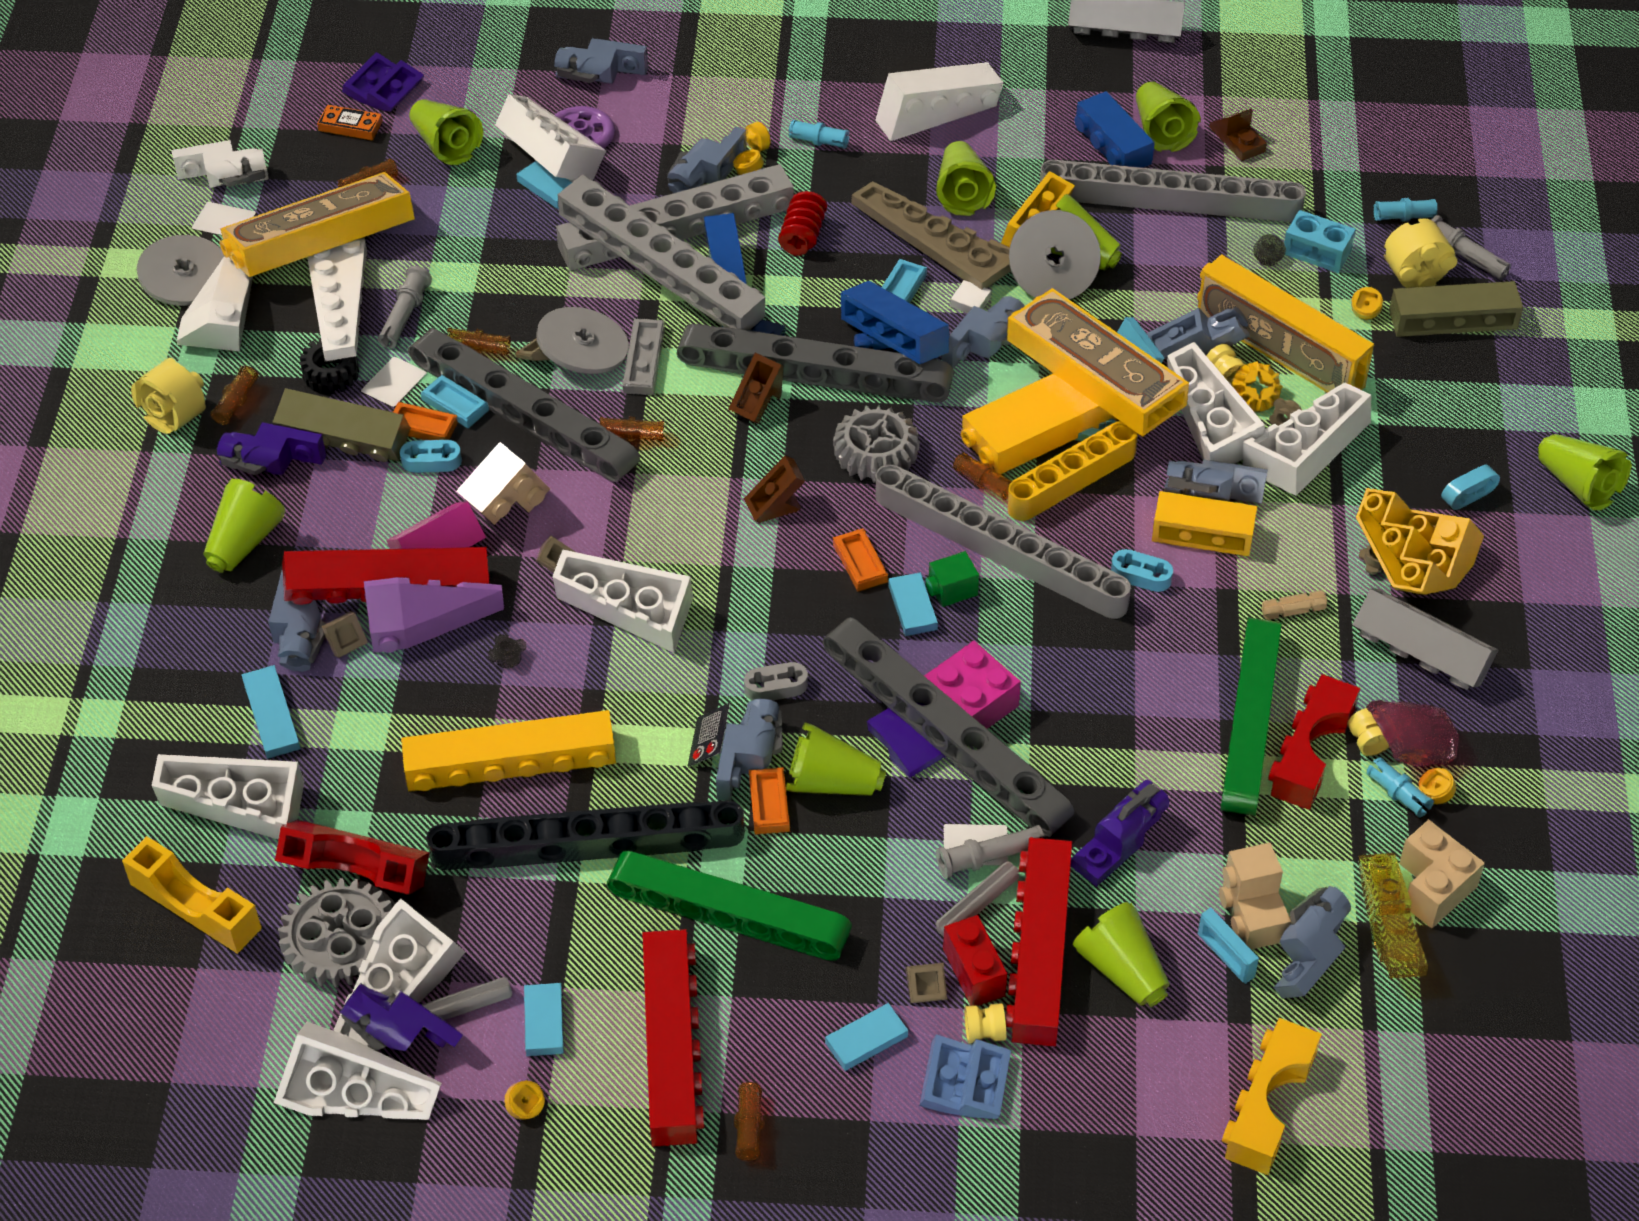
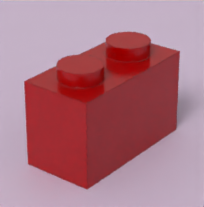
(974, 961)

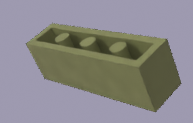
(1455, 308)
(345, 424)

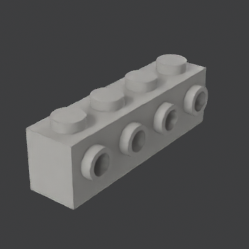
(1131, 17)
(1425, 638)

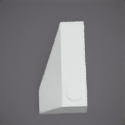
(218, 310)
(406, 957)
(346, 1077)

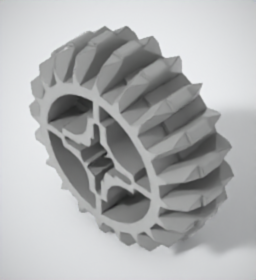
(875, 440)

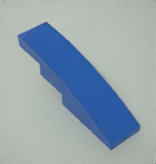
(724, 243)

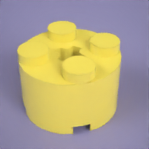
(1419, 254)
(169, 396)

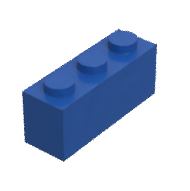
(1114, 132)

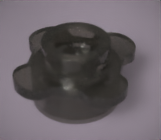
(508, 658)

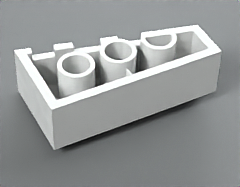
(935, 96)
(549, 139)
(1214, 409)
(1310, 438)
(626, 595)
(231, 790)

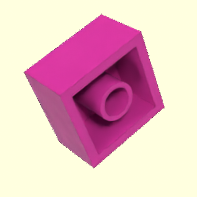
(978, 684)

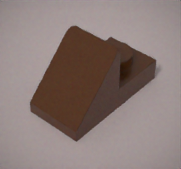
(1238, 134)
(757, 387)
(775, 492)

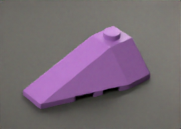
(413, 613)

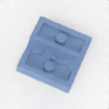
(965, 1078)

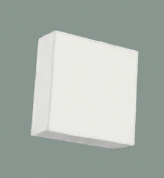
(969, 296)

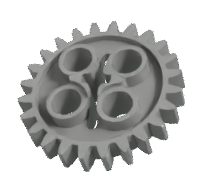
(335, 931)

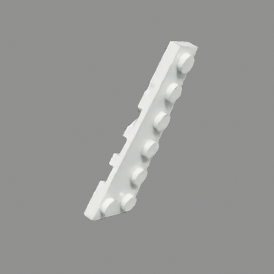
(337, 295)

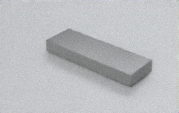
(643, 356)

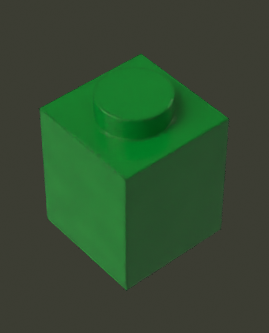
(952, 579)

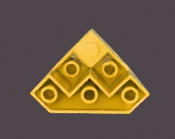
(1416, 547)

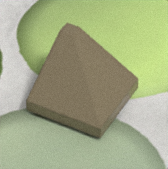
(531, 352)
(550, 553)
(926, 982)

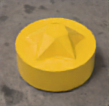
(757, 136)
(748, 161)
(1367, 303)
(1438, 785)
(524, 1100)

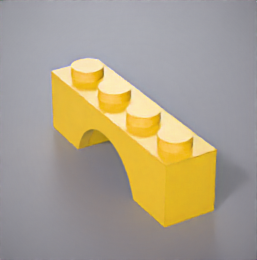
(164, 879)
(1257, 1132)

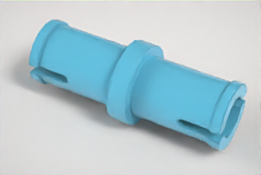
(819, 134)
(1405, 209)
(1400, 787)

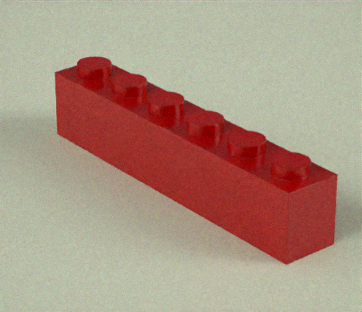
(342, 573)
(1041, 942)
(669, 1038)

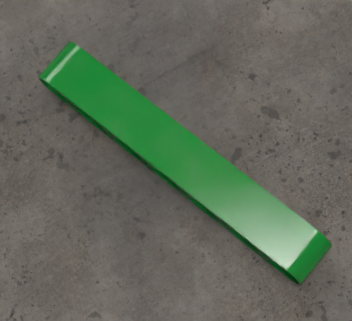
(1251, 717)
(729, 905)

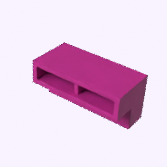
(448, 528)

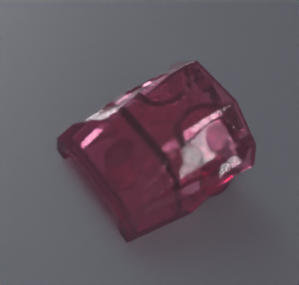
(1416, 732)

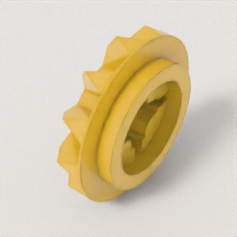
(1247, 375)

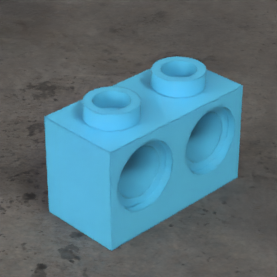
(1319, 241)

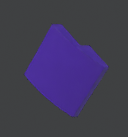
(382, 83)
(905, 745)

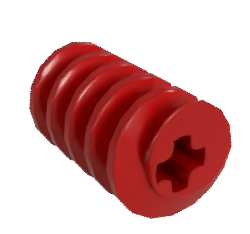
(802, 223)

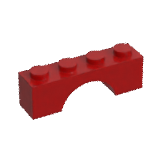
(1300, 770)
(383, 862)

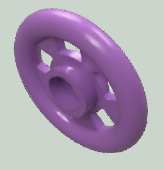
(586, 127)

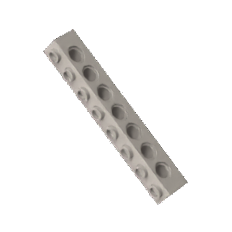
(683, 212)
(661, 255)

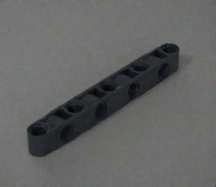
(562, 838)

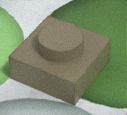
(344, 634)

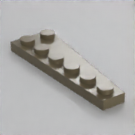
(935, 236)

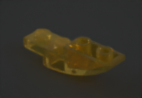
(1390, 917)

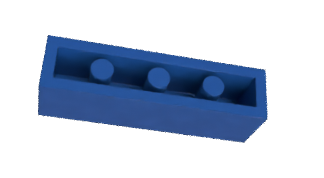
(895, 322)

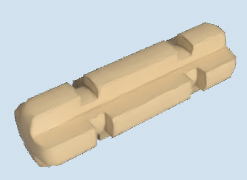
(1294, 605)

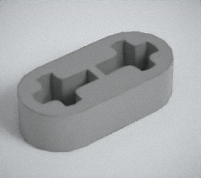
(776, 681)

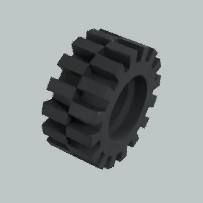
(327, 378)

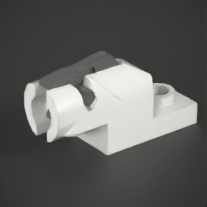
(220, 164)

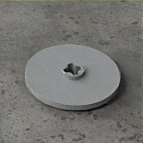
(1066, 235)
(177, 268)
(582, 340)

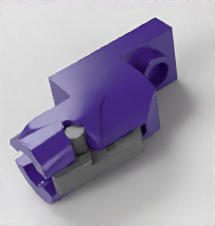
(270, 449)
(1120, 833)
(394, 1023)

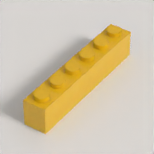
(508, 751)

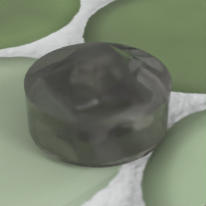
(1269, 250)

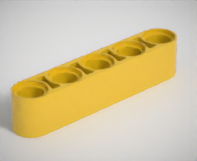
(1071, 471)

